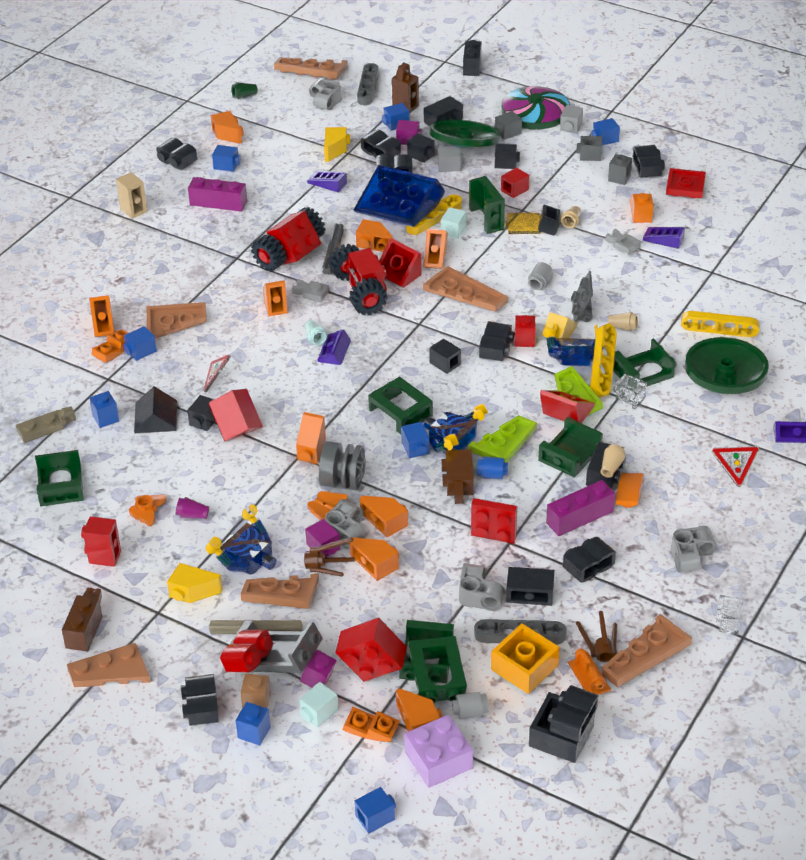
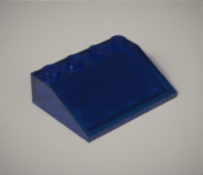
(399, 196)

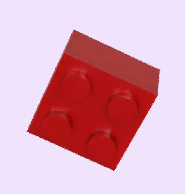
(371, 649)

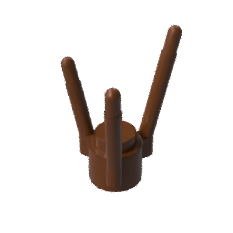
(315, 559)
(603, 649)

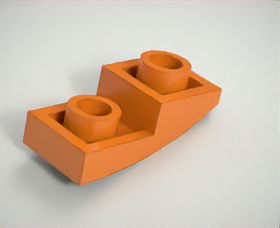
(112, 348)
(629, 489)
(365, 725)

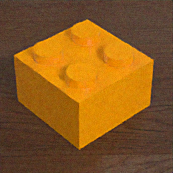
(525, 658)

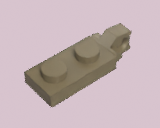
(45, 424)

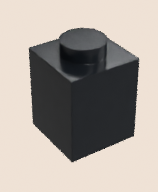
(421, 148)
(506, 156)
(445, 356)
(200, 413)

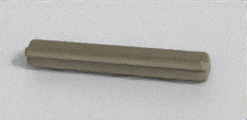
(233, 626)

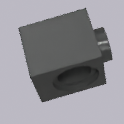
(590, 148)
(620, 169)

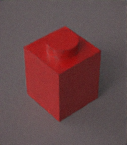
(515, 182)
(525, 331)

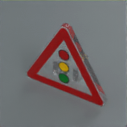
(217, 369)
(736, 461)

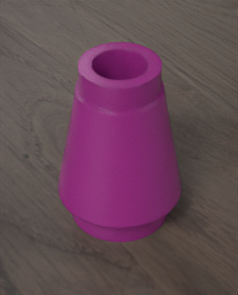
(191, 509)

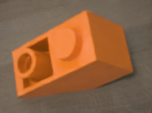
(226, 127)
(372, 235)

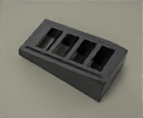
(549, 220)

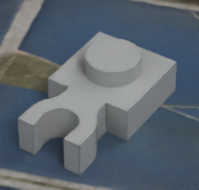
(624, 243)
(312, 291)

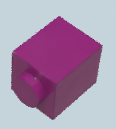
(406, 130)
(322, 534)
(318, 669)

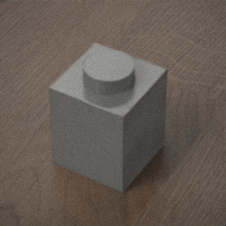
(508, 124)

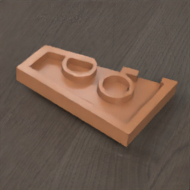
(174, 317)
(276, 592)
(116, 665)

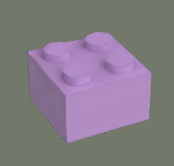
(438, 751)

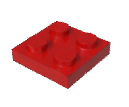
(685, 183)
(493, 520)

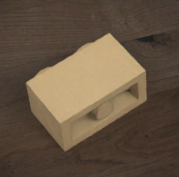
(131, 195)

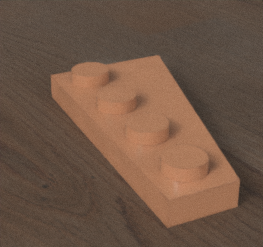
(311, 67)
(463, 288)
(651, 648)

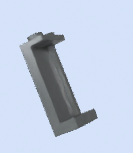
(290, 649)

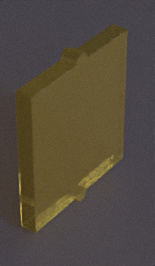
(523, 223)

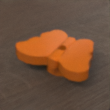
(324, 503)
(145, 508)

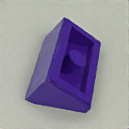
(334, 348)
(789, 432)

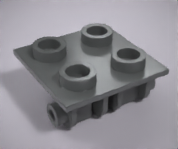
(582, 300)

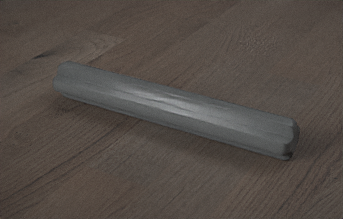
(334, 242)

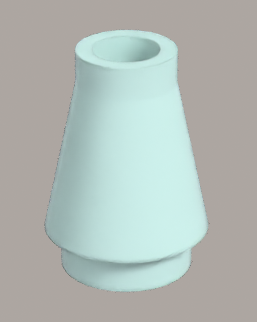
(315, 333)

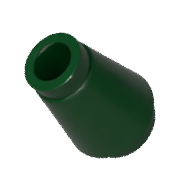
(242, 90)

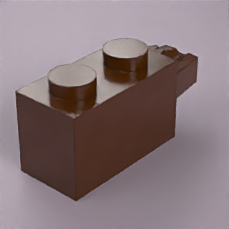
(405, 87)
(459, 474)
(83, 620)

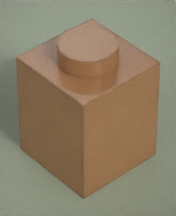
(256, 690)

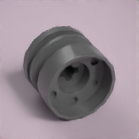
(339, 465)

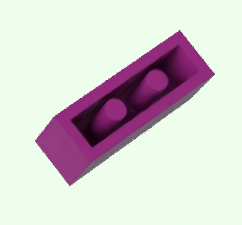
(217, 194)
(580, 508)

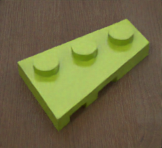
(572, 383)
(506, 440)

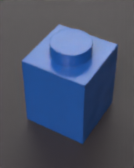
(393, 114)
(608, 130)
(225, 158)
(140, 343)
(104, 409)
(415, 440)
(253, 723)
(375, 809)

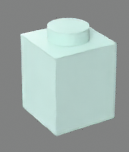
(454, 222)
(318, 704)

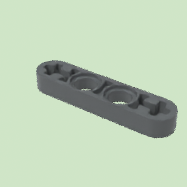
(367, 84)
(500, 625)

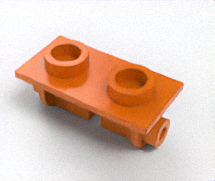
(588, 673)

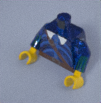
(570, 350)
(454, 430)
(247, 548)

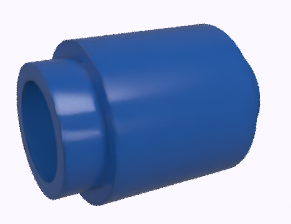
(492, 468)

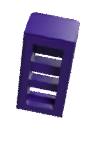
(329, 180)
(665, 236)

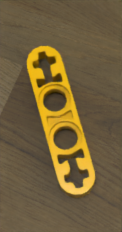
(452, 201)
(720, 320)
(605, 337)

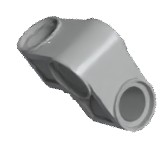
(325, 93)
(345, 520)
(691, 544)
(478, 592)

